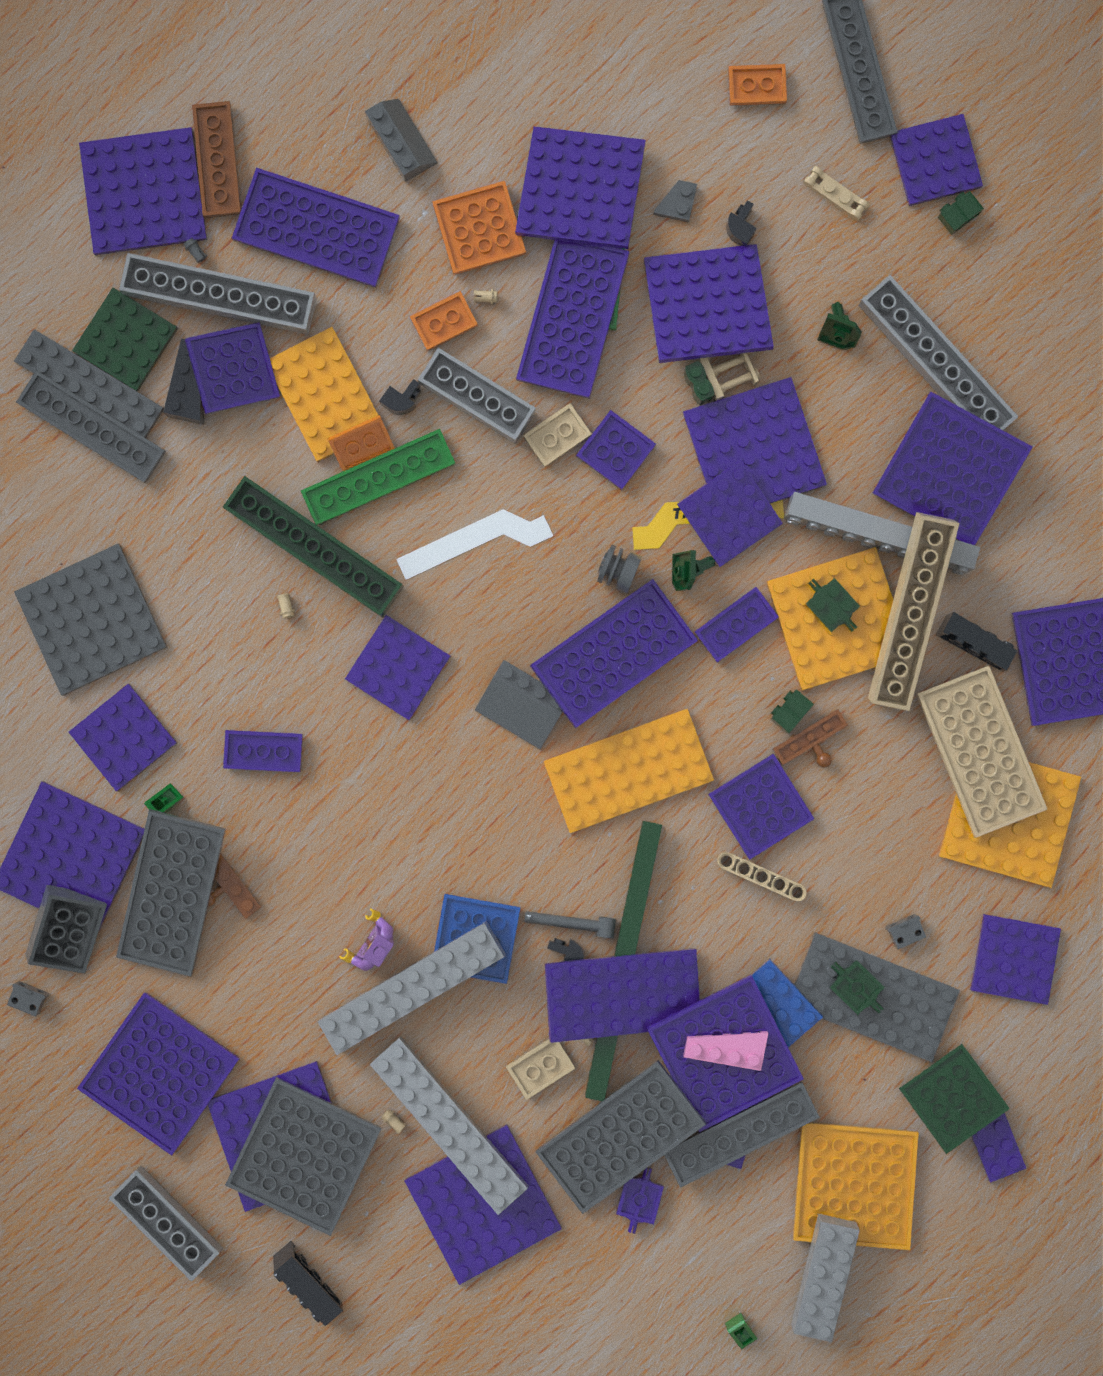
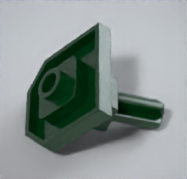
(839, 329)
(686, 568)

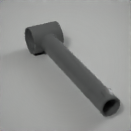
(604, 926)

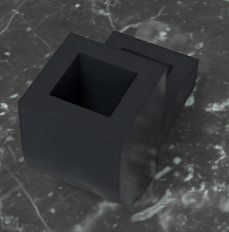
(737, 228)
(401, 403)
(572, 951)

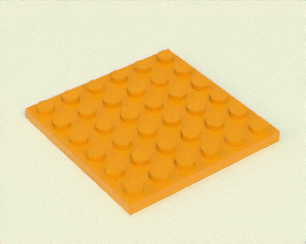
(814, 650)
(1026, 847)
(858, 1178)

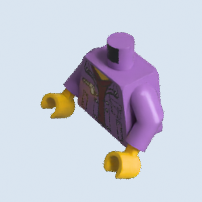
(376, 945)

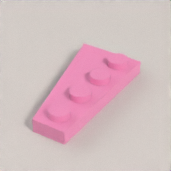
(735, 1050)

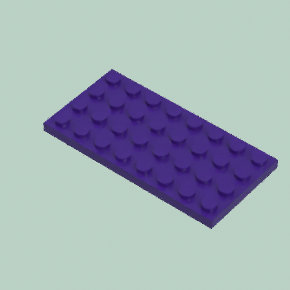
(315, 227)
(572, 317)
(613, 653)
(618, 993)

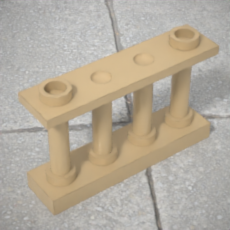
(719, 388)

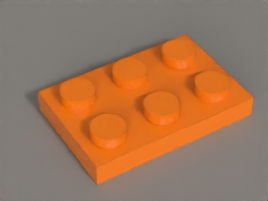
(757, 84)
(443, 321)
(361, 443)

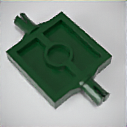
(832, 605)
(856, 987)

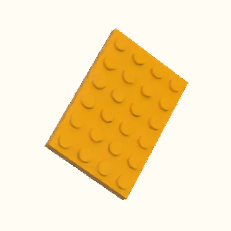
(321, 390)

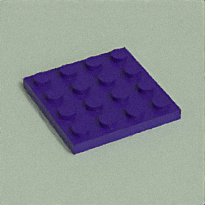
(936, 160)
(232, 368)
(729, 513)
(397, 667)
(122, 737)
(761, 806)
(1015, 959)

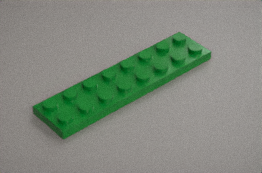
(378, 477)

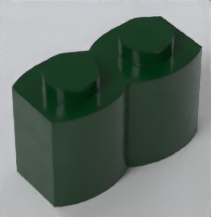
(960, 212)
(696, 378)
(792, 710)

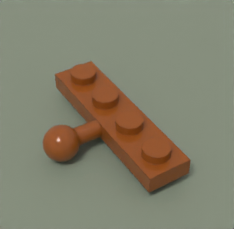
(810, 738)
(234, 888)

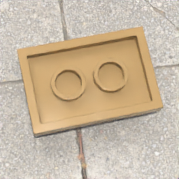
(557, 435)
(540, 1067)

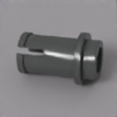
(192, 246)

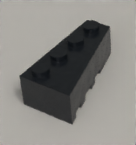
(183, 395)
(976, 641)
(306, 1285)

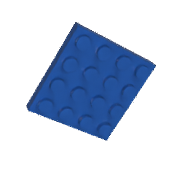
(464, 914)
(786, 1003)

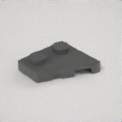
(678, 202)

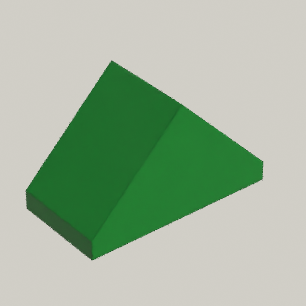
(164, 799)
(740, 1331)

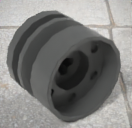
(619, 568)

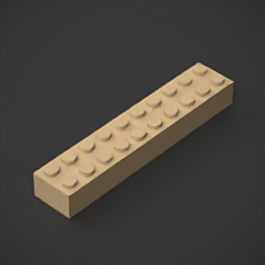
(913, 611)

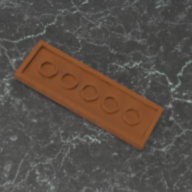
(216, 159)

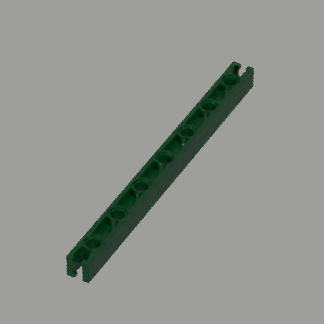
(626, 945)

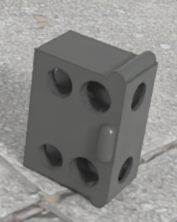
(906, 930)
(27, 998)

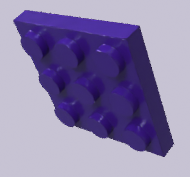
(616, 450)

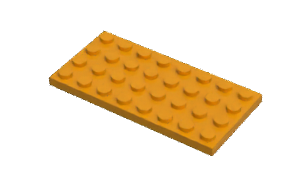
(628, 770)

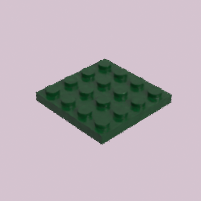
(125, 339)
(954, 1098)

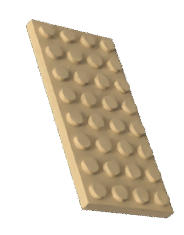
(981, 751)

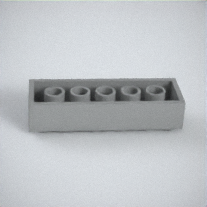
(476, 395)
(166, 1223)
(825, 1277)

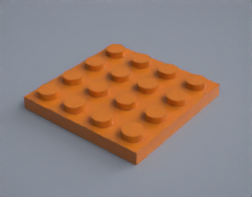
(478, 227)

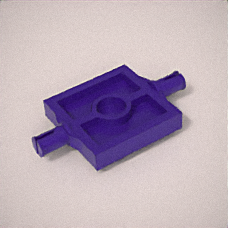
(640, 1200)

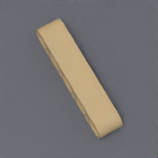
(770, 879)

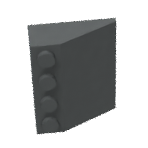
(520, 704)
(65, 930)

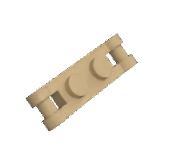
(836, 193)

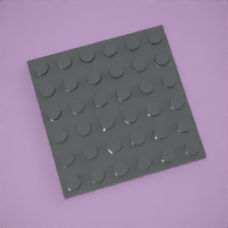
(90, 619)
(303, 1156)

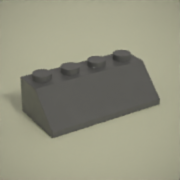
(400, 138)

